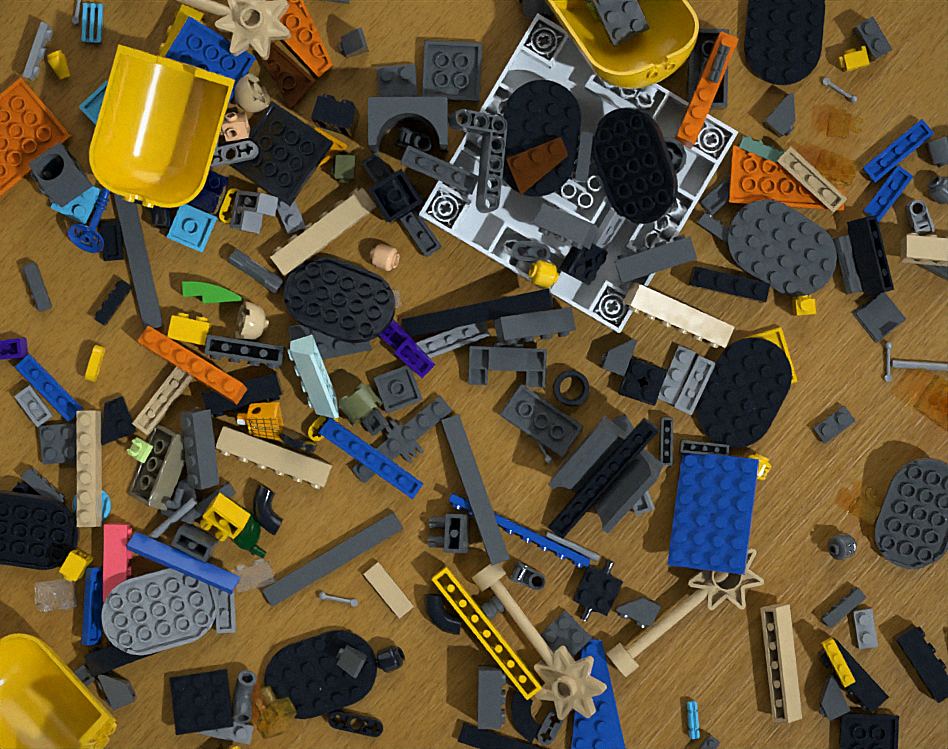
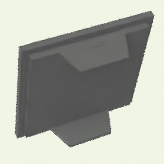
(879, 316)

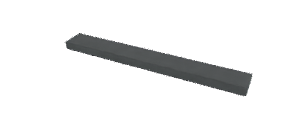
(139, 263)
(475, 490)
(332, 559)

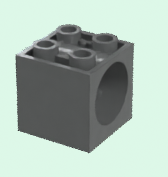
(59, 175)

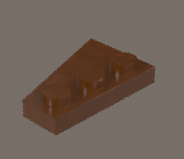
(288, 76)
(535, 163)

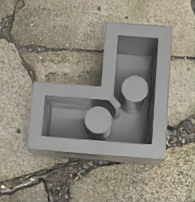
(249, 210)

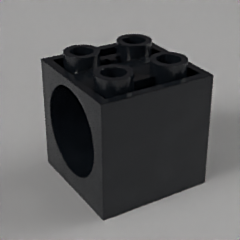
(395, 196)

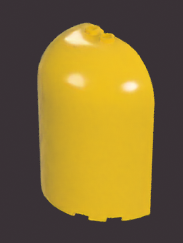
(641, 59)
(157, 128)
(45, 701)

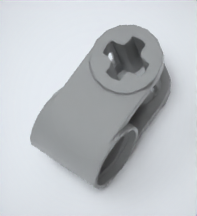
(920, 219)

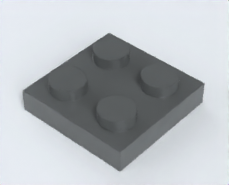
(397, 81)
(398, 389)
(58, 443)
(566, 632)

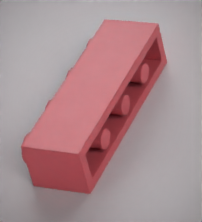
(116, 556)

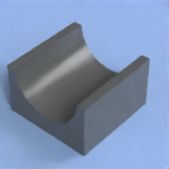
(390, 111)
(587, 459)

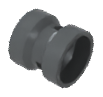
(491, 608)

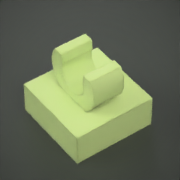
(140, 449)

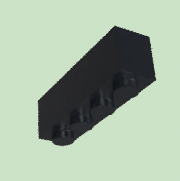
(870, 255)
(729, 284)
(257, 390)
(109, 658)
(924, 661)
(865, 688)

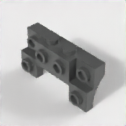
(507, 359)

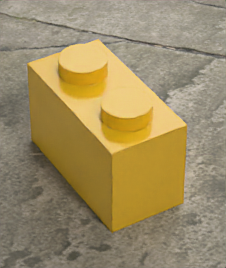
(189, 329)
(75, 565)

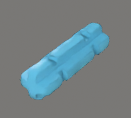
(693, 722)

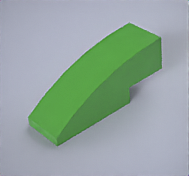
(209, 292)

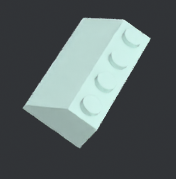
(314, 376)

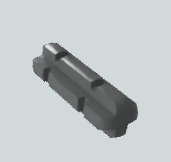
(718, 63)

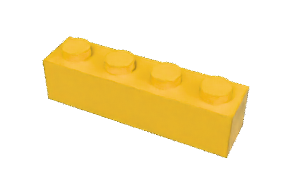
(838, 662)

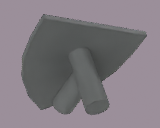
(180, 496)

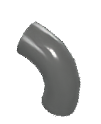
(243, 697)

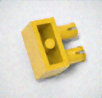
(226, 516)

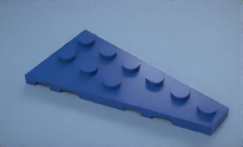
(603, 727)

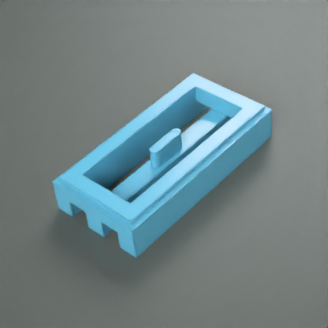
(93, 6)

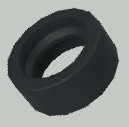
(585, 385)

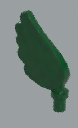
(249, 536)

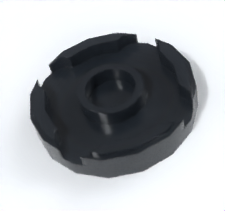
(297, 440)

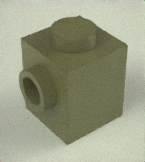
(344, 168)

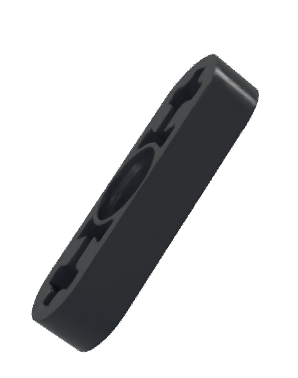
(340, 726)

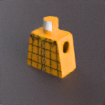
(263, 420)

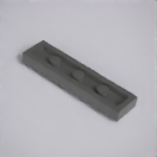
(439, 170)

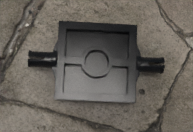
(597, 590)

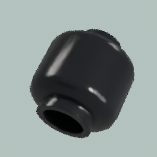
(390, 658)

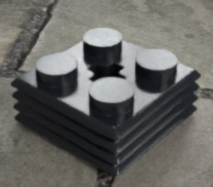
(584, 263)
(648, 393)

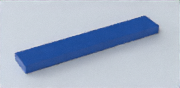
(371, 458)
(183, 563)

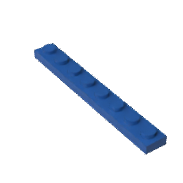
(526, 534)

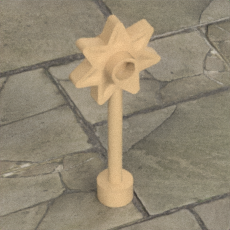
(249, 21)
(711, 585)
(565, 679)

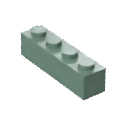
(761, 150)

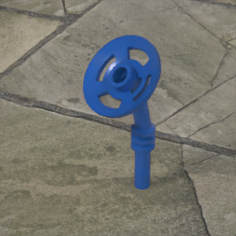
(89, 231)

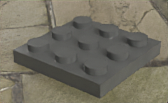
(452, 70)

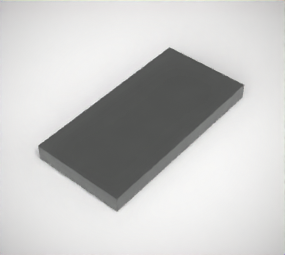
(541, 420)

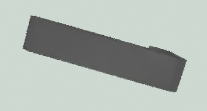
(487, 154)

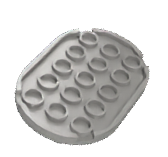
(158, 612)

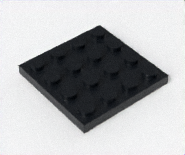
(286, 153)

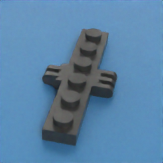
(413, 222)
(403, 438)

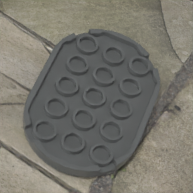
(782, 247)
(915, 515)

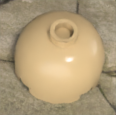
(250, 95)
(251, 322)

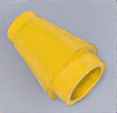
(59, 64)

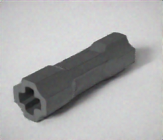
(847, 265)
(256, 271)

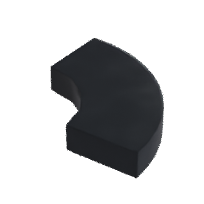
(523, 718)

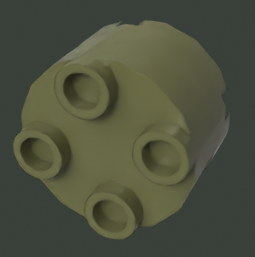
(359, 404)

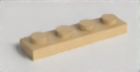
(812, 179)
(162, 401)

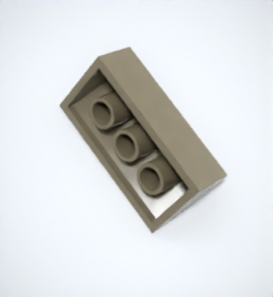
(160, 473)

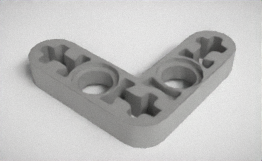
(217, 162)

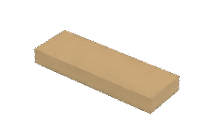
(388, 590)

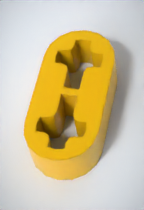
(226, 205)
(95, 363)
(320, 421)

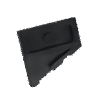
(116, 421)

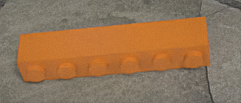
(703, 94)
(192, 365)

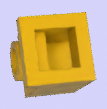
(854, 59)
(803, 305)

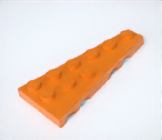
(305, 38)
(759, 179)

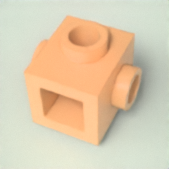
(235, 126)

